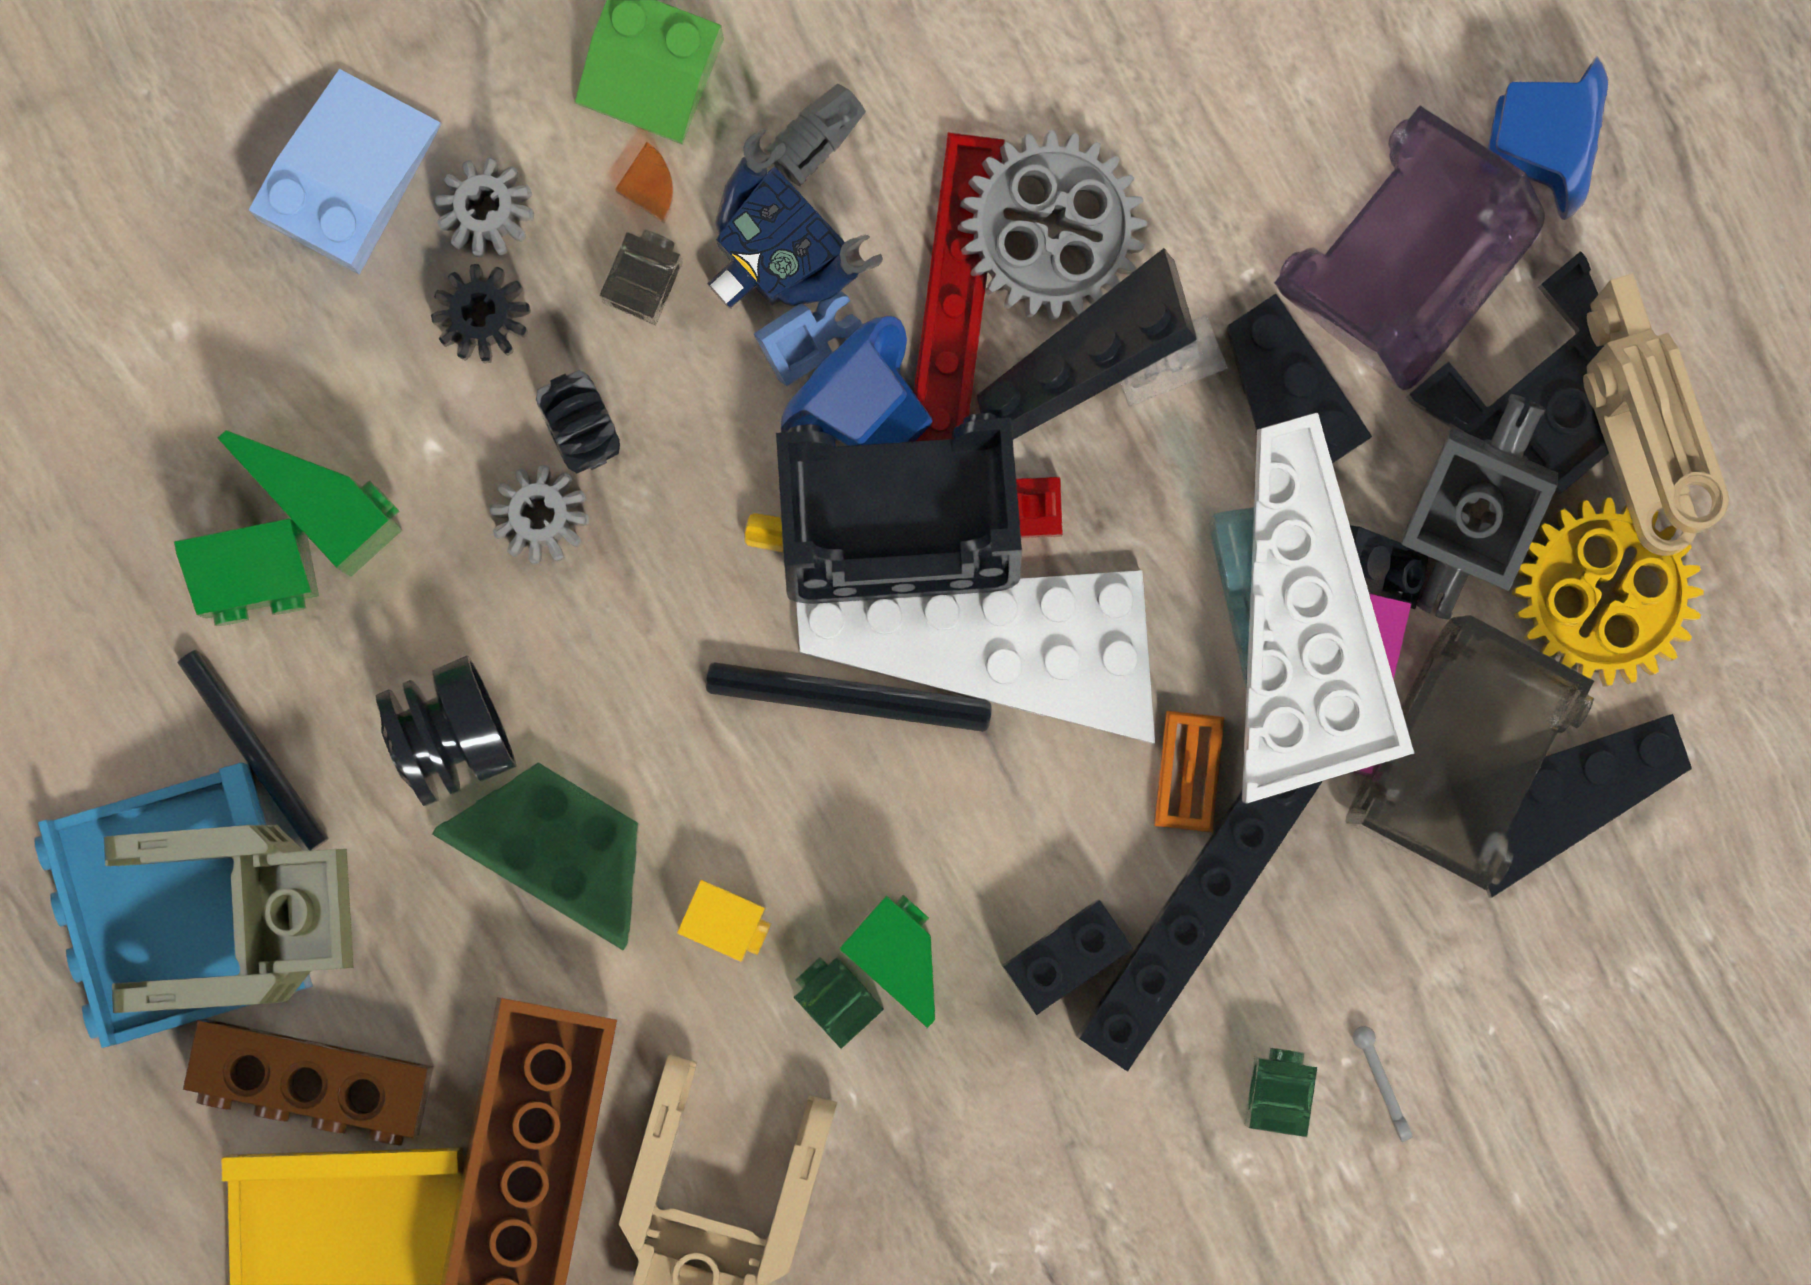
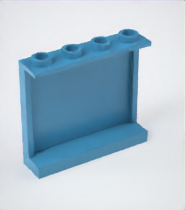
(148, 917)

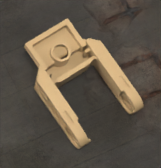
(1650, 419)
(697, 1250)

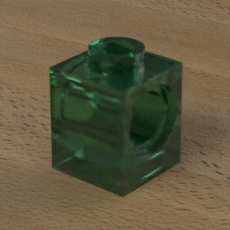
(836, 1000)
(1281, 1093)

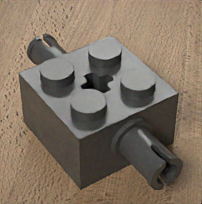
(1499, 540)

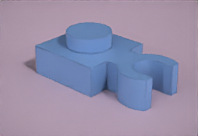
(799, 339)

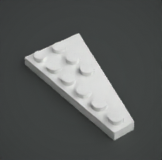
(1042, 647)

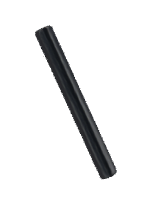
(848, 697)

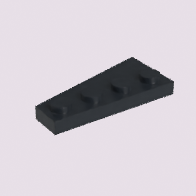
(1103, 345)
(1587, 789)

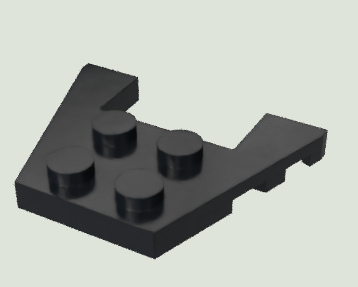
(1568, 431)

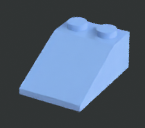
(345, 171)

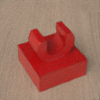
(1040, 507)

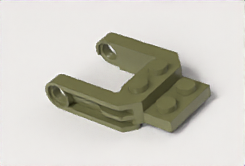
(286, 914)

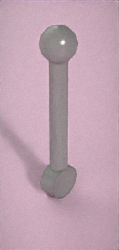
(1364, 1039)

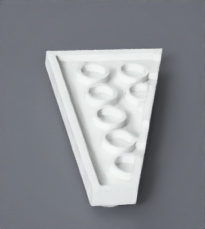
(1315, 653)

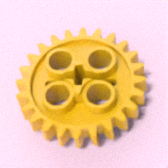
(1563, 564)

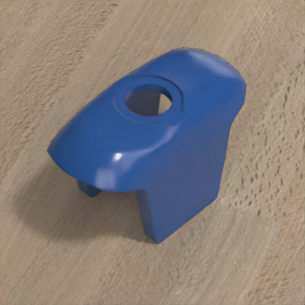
(1553, 133)
(860, 390)

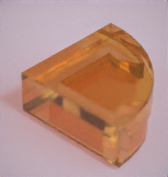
(648, 183)

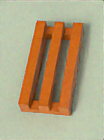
(1193, 723)

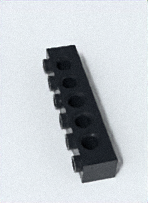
(1190, 923)

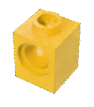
(724, 922)

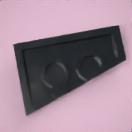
(1289, 379)

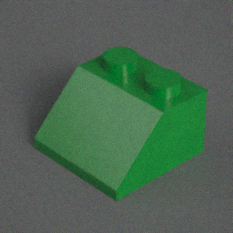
(248, 571)
(897, 955)

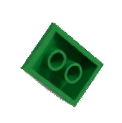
(332, 509)

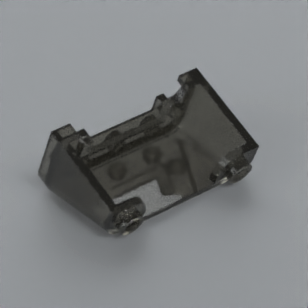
(1478, 737)

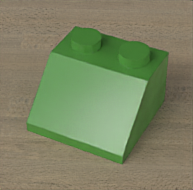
(649, 65)

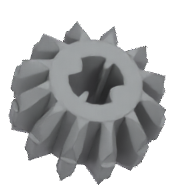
(472, 193)
(525, 527)

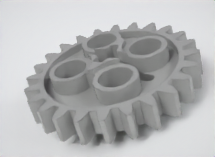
(1062, 174)

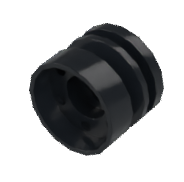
(445, 731)

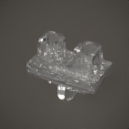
(1179, 368)

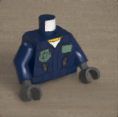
(779, 238)

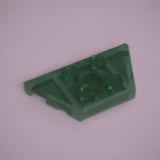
(555, 847)

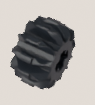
(464, 303)
(578, 421)

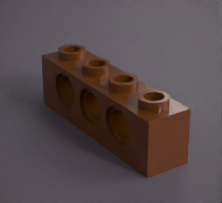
(222, 1045)

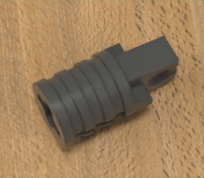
(817, 133)

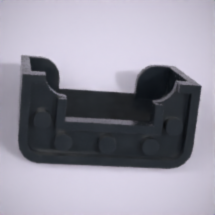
(899, 514)

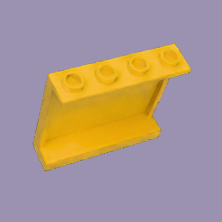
(341, 1216)

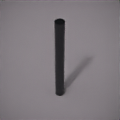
(252, 750)

